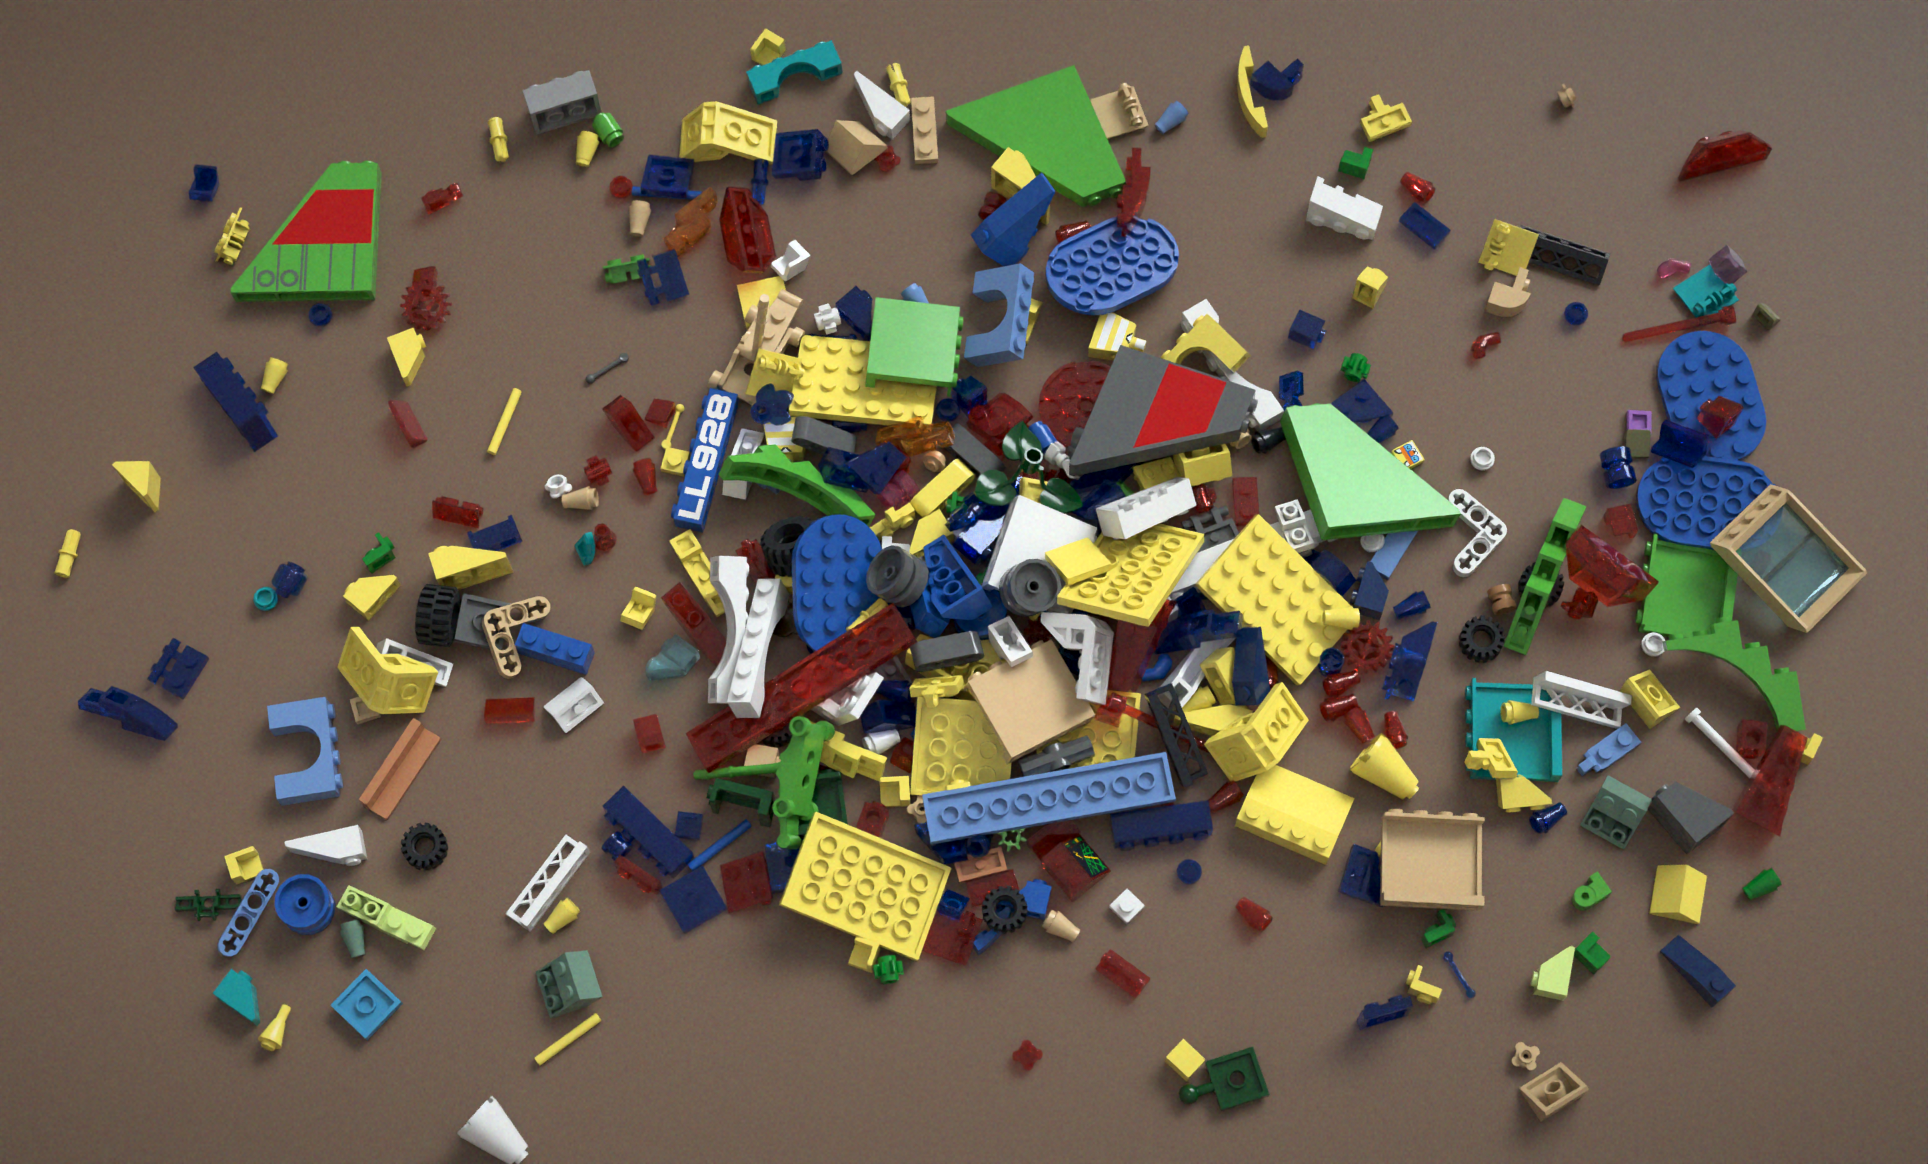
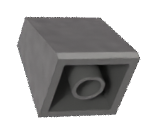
(1688, 815)

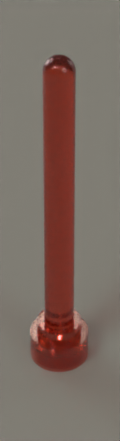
(1726, 315)
(1114, 702)

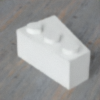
(1343, 212)

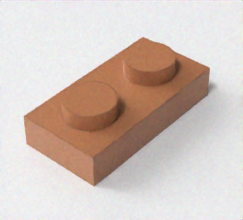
(981, 867)

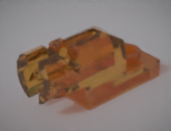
(692, 222)
(917, 437)

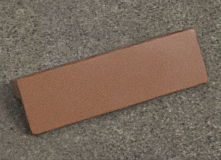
(399, 769)

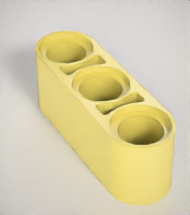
(935, 494)

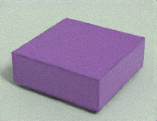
(1638, 420)

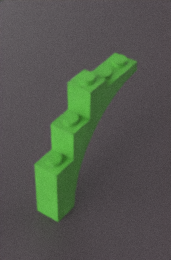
(772, 468)
(1778, 689)

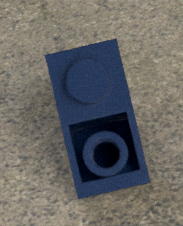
(1371, 594)

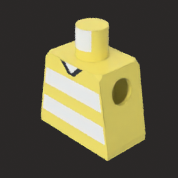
(1110, 334)
(782, 436)

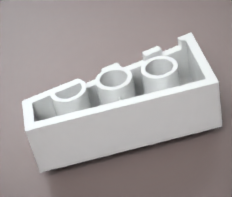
(1146, 508)

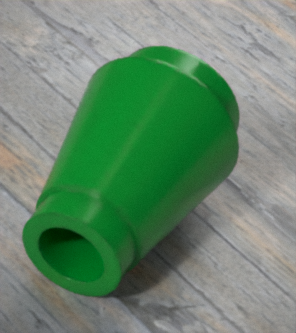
(1762, 884)

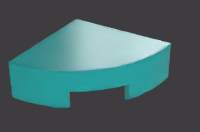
(586, 548)

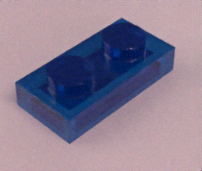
(1424, 225)

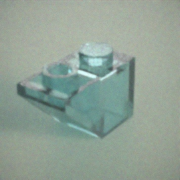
(673, 661)

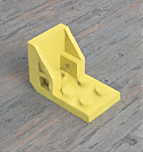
(722, 129)
(385, 680)
(1260, 738)

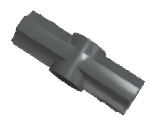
(1057, 757)

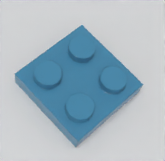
(366, 1004)

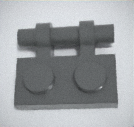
(1215, 534)

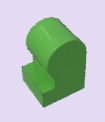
(1588, 896)

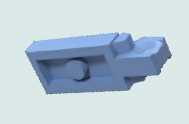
(1609, 750)

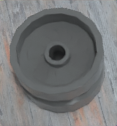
(897, 576)
(1029, 587)

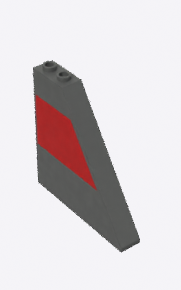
(1158, 411)

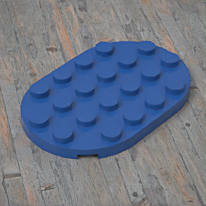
(1105, 271)
(1705, 367)
(1696, 502)
(831, 576)

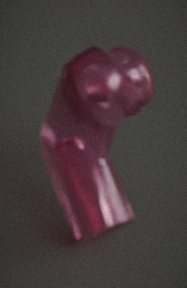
(1672, 265)

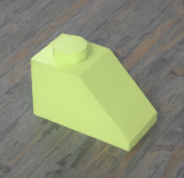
(1554, 975)

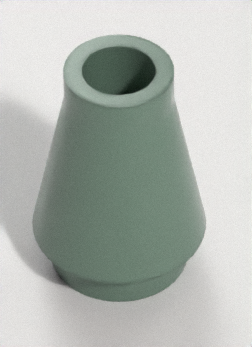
(353, 937)

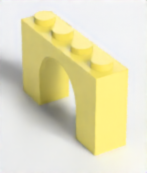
(1210, 337)

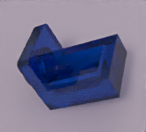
(205, 183)

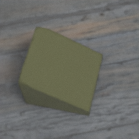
(1766, 316)
(1638, 442)

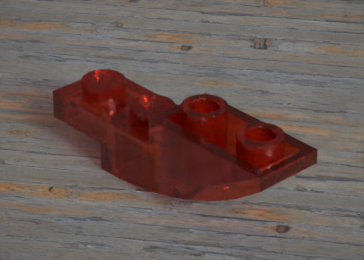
(1133, 193)
(695, 622)

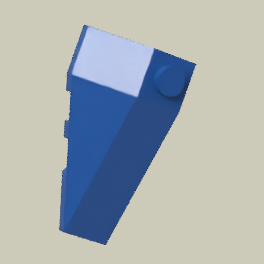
(1009, 228)
(952, 584)

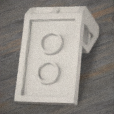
(1095, 644)
(849, 702)

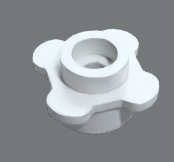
(557, 486)

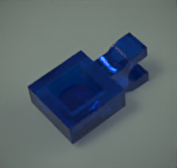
(1290, 388)

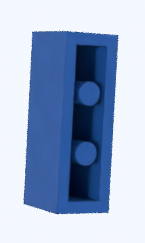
(554, 648)

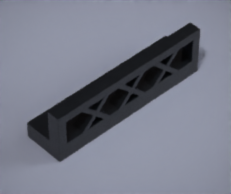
(1568, 249)
(1168, 738)

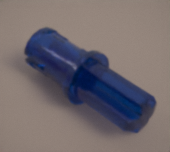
(759, 180)

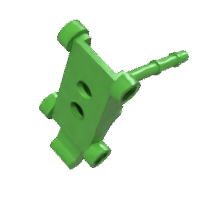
(796, 776)

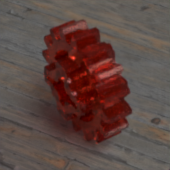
(421, 296)
(1376, 650)

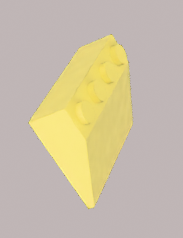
(1294, 813)

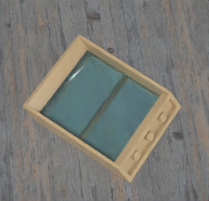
(1788, 558)

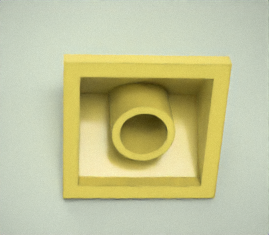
(141, 479)
(1649, 698)
(1678, 893)

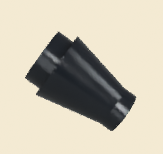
(1267, 439)

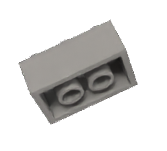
(562, 101)

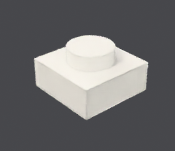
(1127, 906)

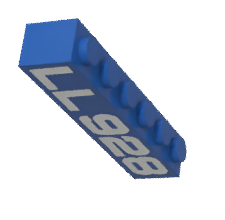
(706, 460)

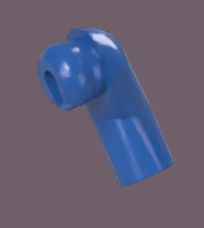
(1160, 669)

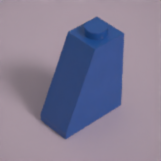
(927, 616)

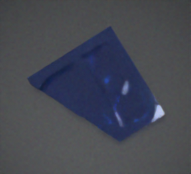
(1361, 404)
(876, 466)
(946, 852)
(1362, 876)

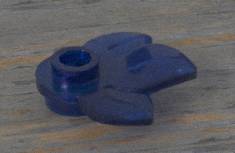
(775, 404)

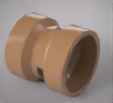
(1501, 599)

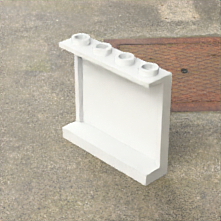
(1029, 533)

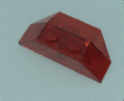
(1724, 153)
(746, 231)
(1605, 571)

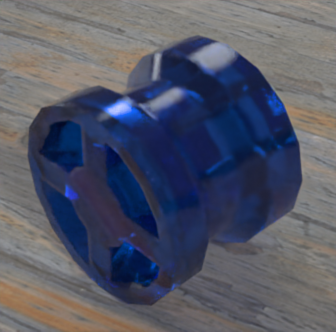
(616, 846)

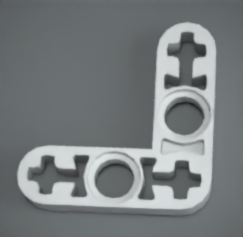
(1484, 535)

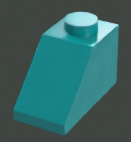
(240, 995)

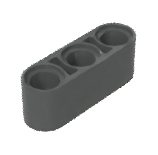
(819, 436)
(973, 452)
(947, 651)

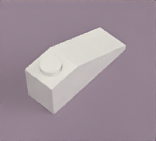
(885, 112)
(745, 444)
(443, 667)
(336, 846)

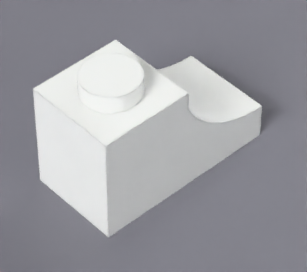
(1009, 642)

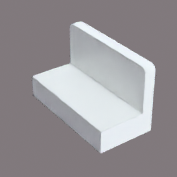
(574, 704)

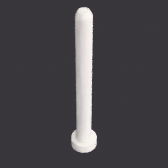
(1719, 742)

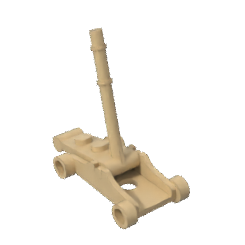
(767, 331)

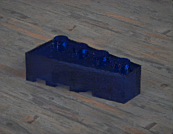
(236, 400)

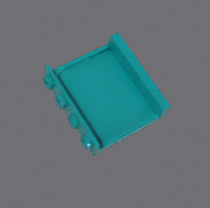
(1531, 744)

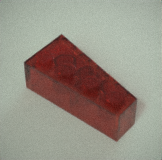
(1134, 648)
(1771, 784)

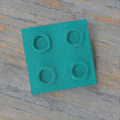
(1706, 293)

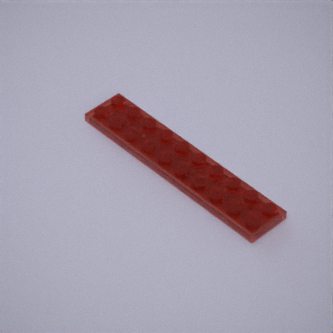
(804, 686)

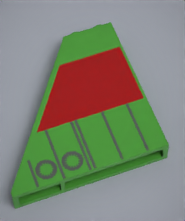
(324, 245)

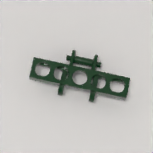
(215, 906)

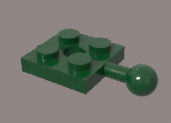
(1226, 1093)

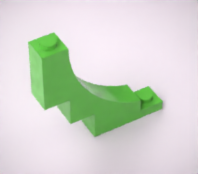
(1543, 576)

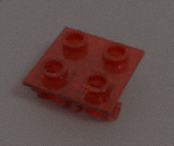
(746, 882)
(952, 937)

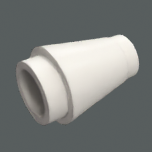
(881, 741)

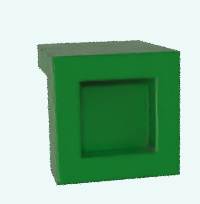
(1355, 163)
(1591, 953)

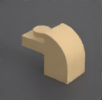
(1508, 300)

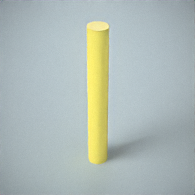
(504, 421)
(567, 1039)

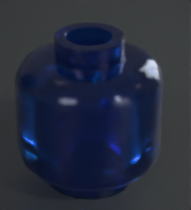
(289, 579)

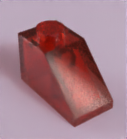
(1719, 415)
(628, 422)

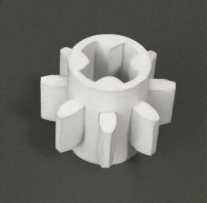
(827, 319)

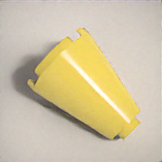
(1385, 768)

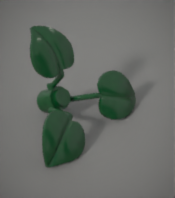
(1023, 445)

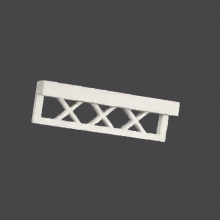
(1583, 691)
(552, 886)

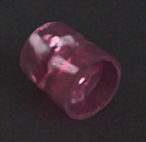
(900, 490)

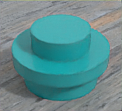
(265, 598)

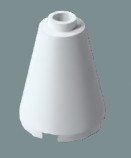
(495, 1133)

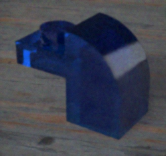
(1275, 84)
(1331, 570)

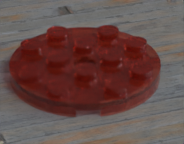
(1065, 392)

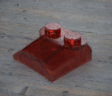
(997, 418)

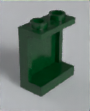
(744, 796)
(828, 797)

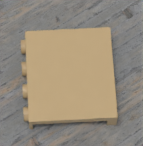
(1029, 701)
(1431, 860)

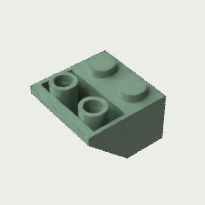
(1616, 812)
(568, 983)

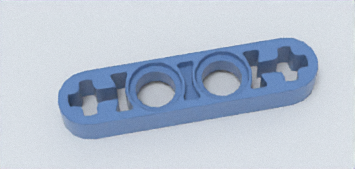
(247, 912)

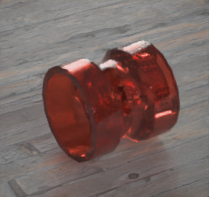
(992, 203)

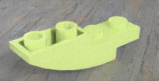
(386, 918)

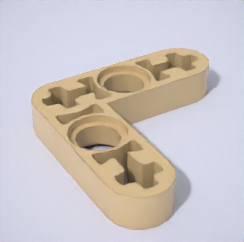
(506, 623)

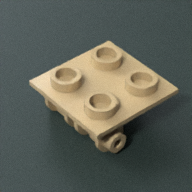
(1119, 111)

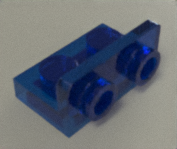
(1406, 674)

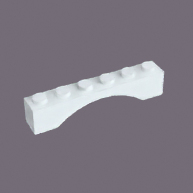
(1268, 408)
(729, 579)
(1189, 673)
(747, 687)

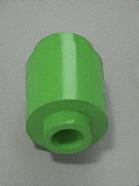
(608, 129)

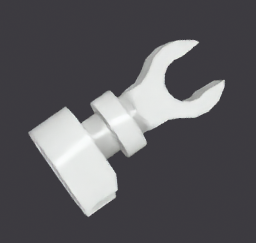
(1056, 455)

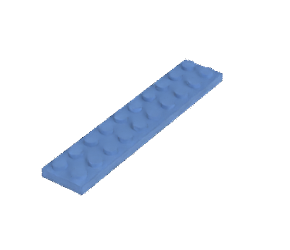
(1048, 798)

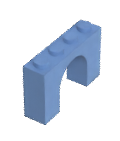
(1008, 339)
(322, 778)

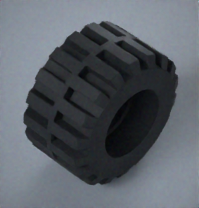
(779, 543)
(437, 615)

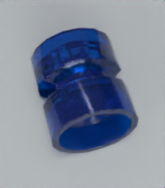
(1618, 468)

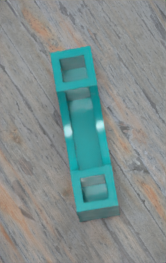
(818, 60)

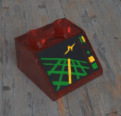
(1074, 866)

